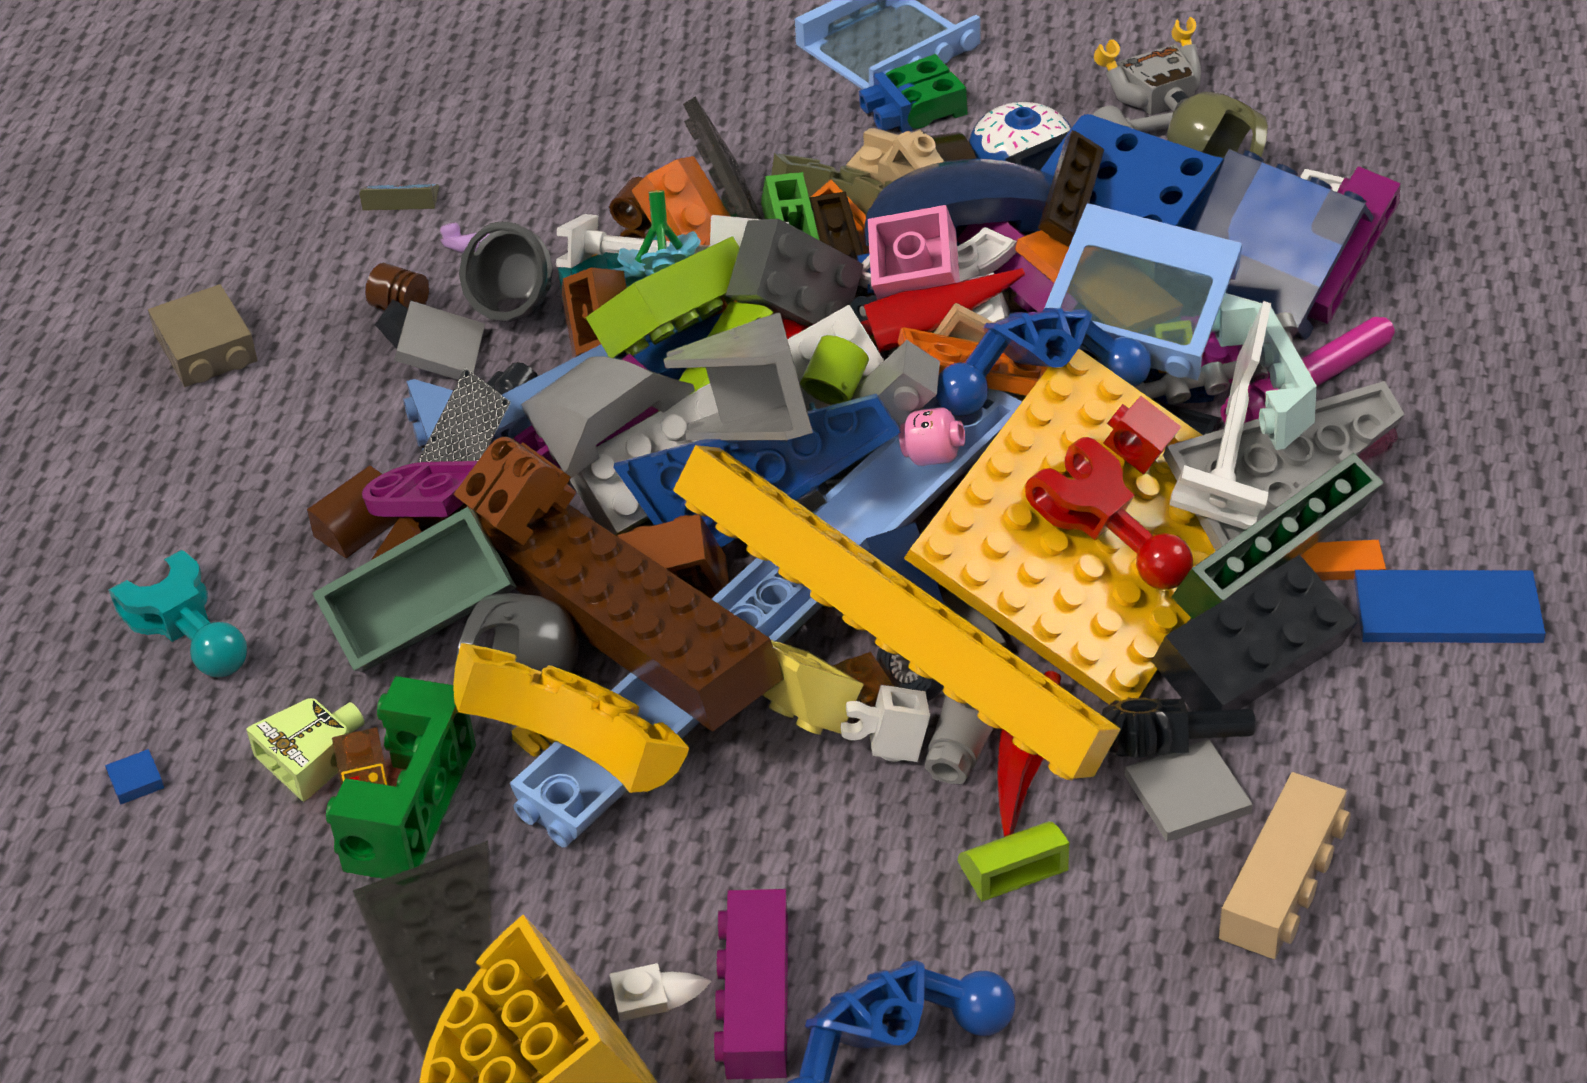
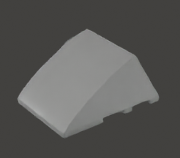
(593, 404)

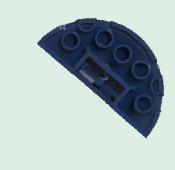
(972, 191)

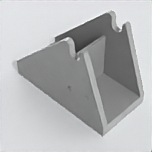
(750, 381)

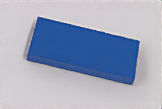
(1449, 606)

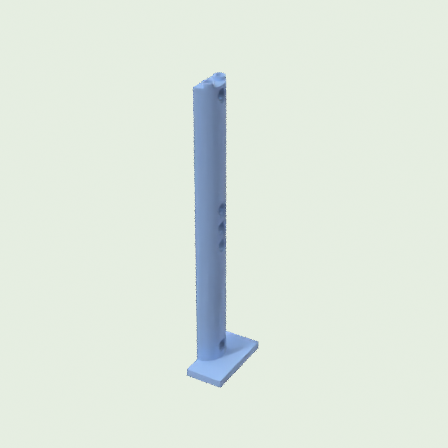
(879, 495)

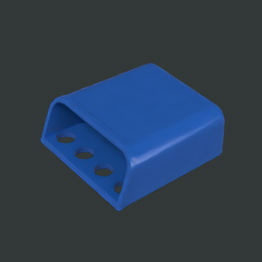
(1143, 172)

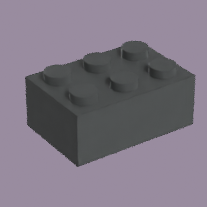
(792, 273)

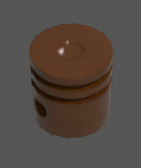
(397, 284)

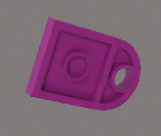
(417, 489)

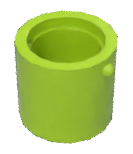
(834, 370)

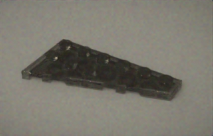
(725, 166)
(430, 932)

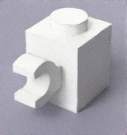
(894, 724)

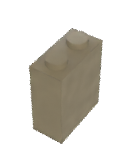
(202, 335)

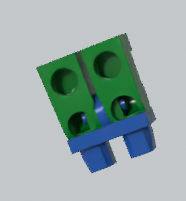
(914, 95)

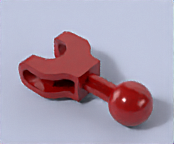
(1098, 503)

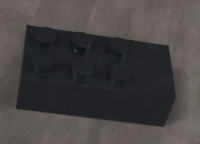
(1254, 639)

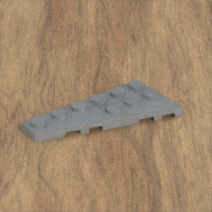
(1341, 427)

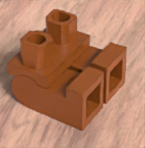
(511, 485)

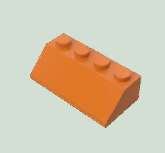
(688, 199)

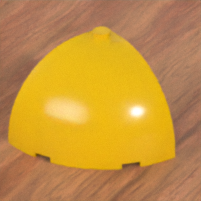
(528, 1023)

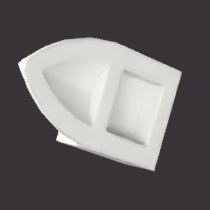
(649, 991)

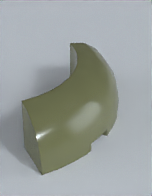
(855, 182)

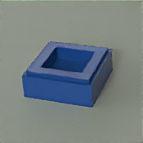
(134, 776)

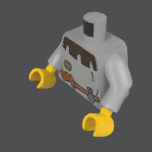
(1156, 78)

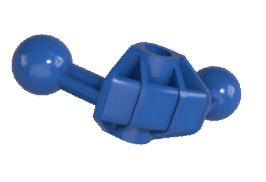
(1037, 339)
(889, 1010)

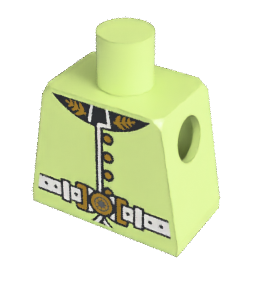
(299, 743)

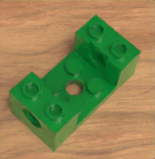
(388, 827)

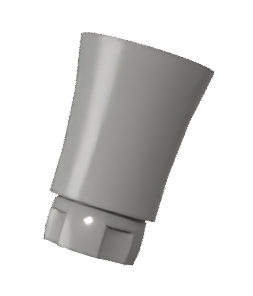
(956, 742)

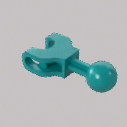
(177, 610)

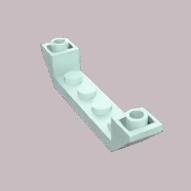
(1290, 408)

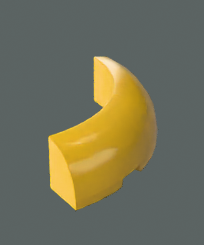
(569, 712)

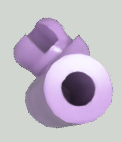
(454, 239)

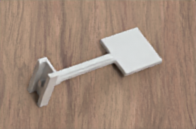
(586, 240)
(1218, 493)

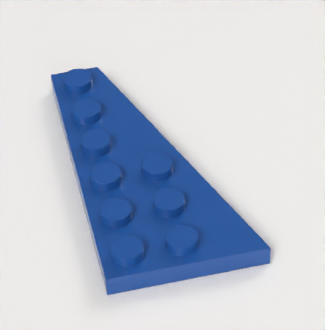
(794, 465)

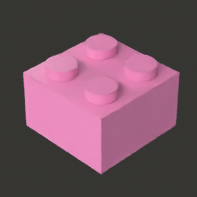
(912, 251)

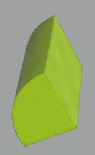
(1016, 860)

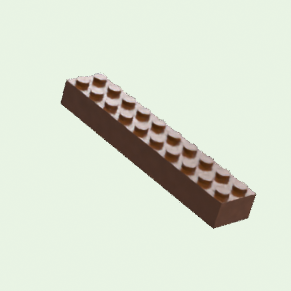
(641, 614)

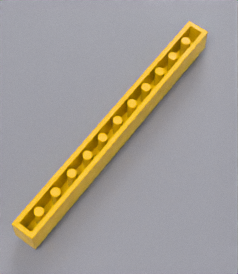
(898, 614)

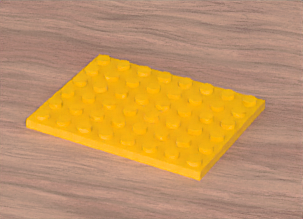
(1052, 585)

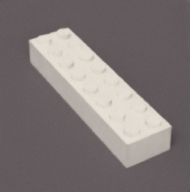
(606, 493)

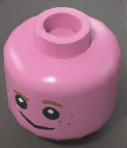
(931, 437)

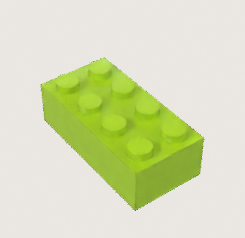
(666, 301)

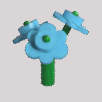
(680, 247)

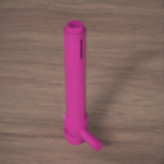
(1328, 360)

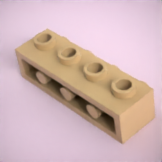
(1283, 866)

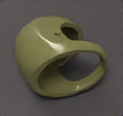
(1216, 124)

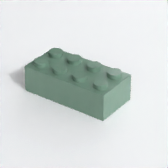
(413, 590)

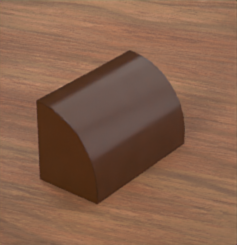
(343, 518)

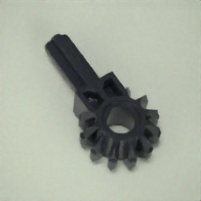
(1166, 725)

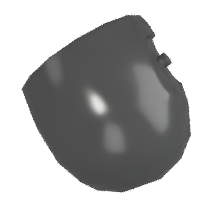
(505, 266)
(526, 626)

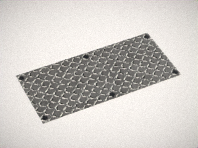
(466, 422)

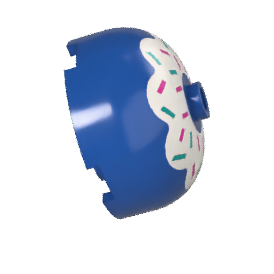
(1015, 129)

